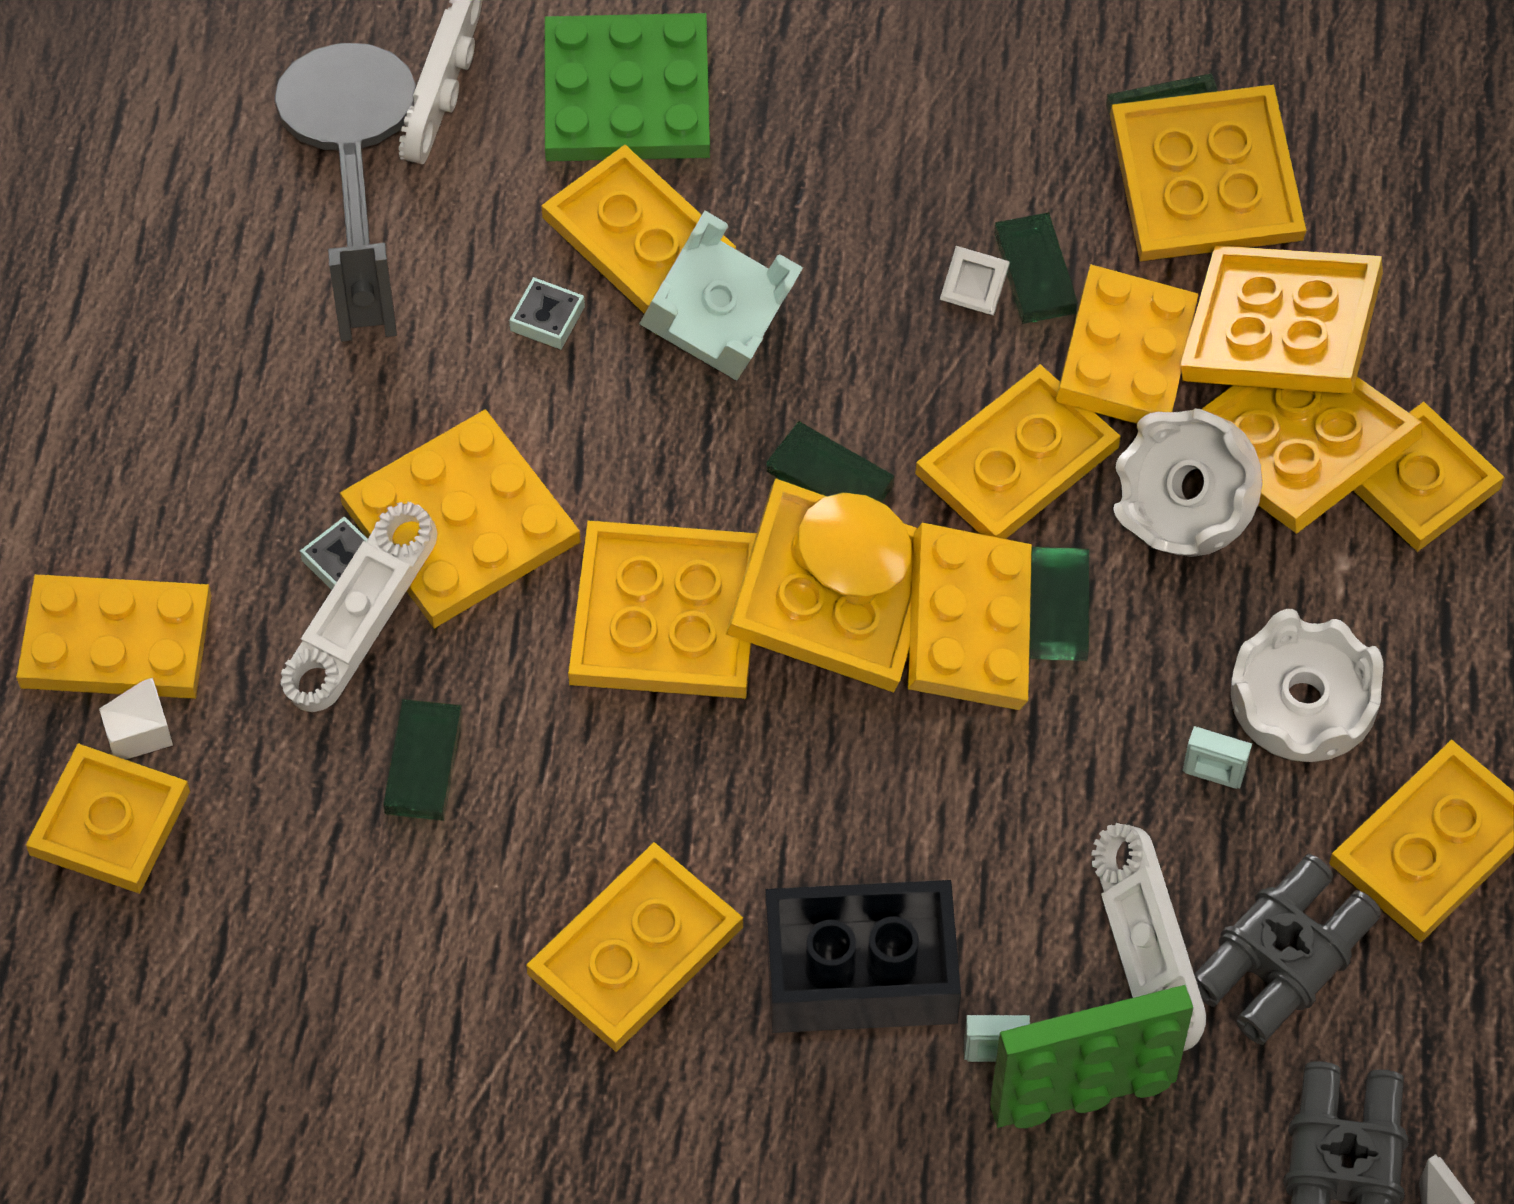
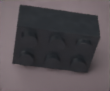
(862, 956)

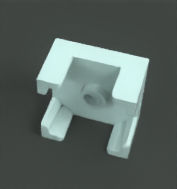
(718, 299)

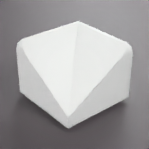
(136, 722)

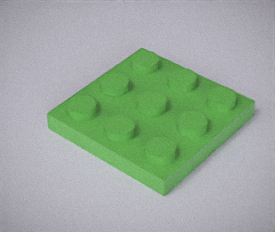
(626, 84)
(1090, 1057)

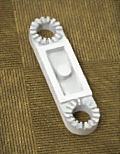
(438, 82)
(359, 607)
(1145, 920)

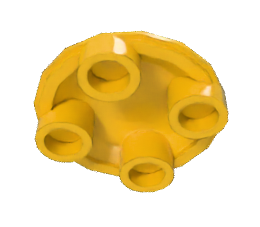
(854, 546)

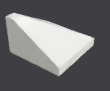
(975, 280)
(1440, 1185)

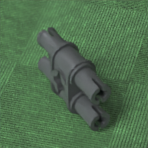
(1291, 974)
(1321, 1136)

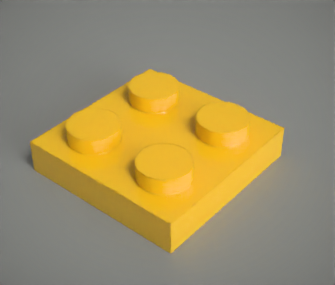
(1430, 482)
(108, 818)

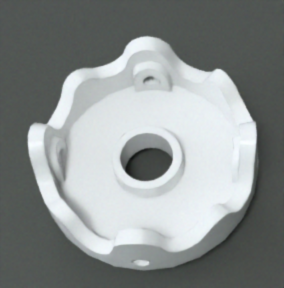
(1153, 475)
(1313, 654)

